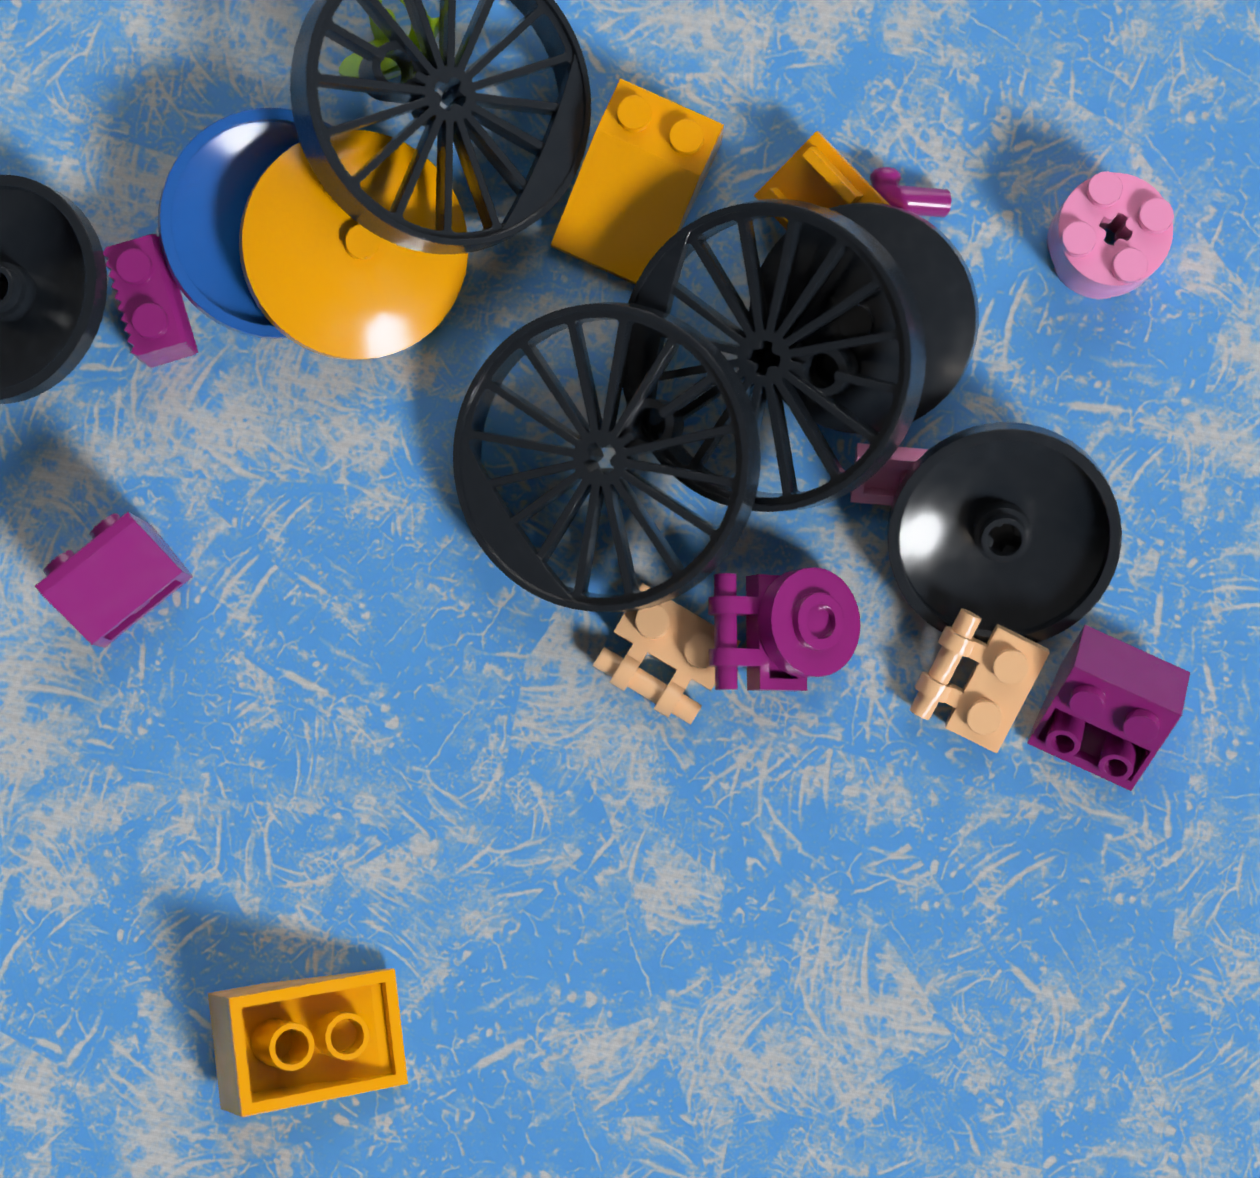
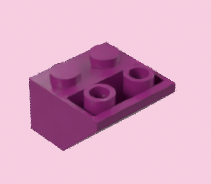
(113, 578)
(1110, 708)

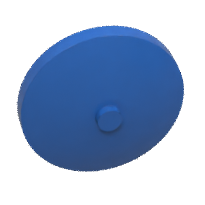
(204, 212)

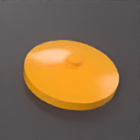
(330, 277)

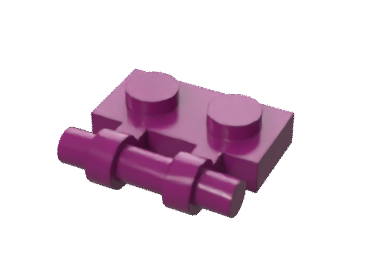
(725, 656)

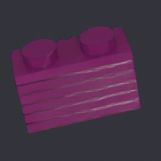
(149, 302)

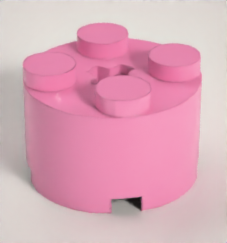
(1141, 230)

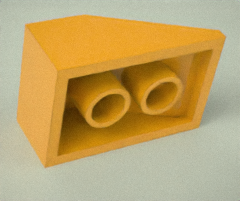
(636, 181)
(306, 1040)

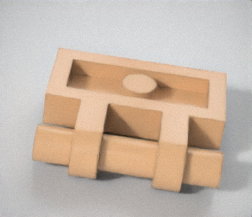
(673, 638)
(995, 687)

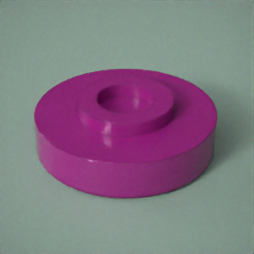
(809, 622)

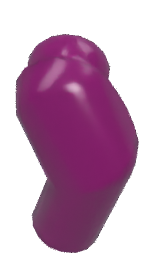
(918, 200)

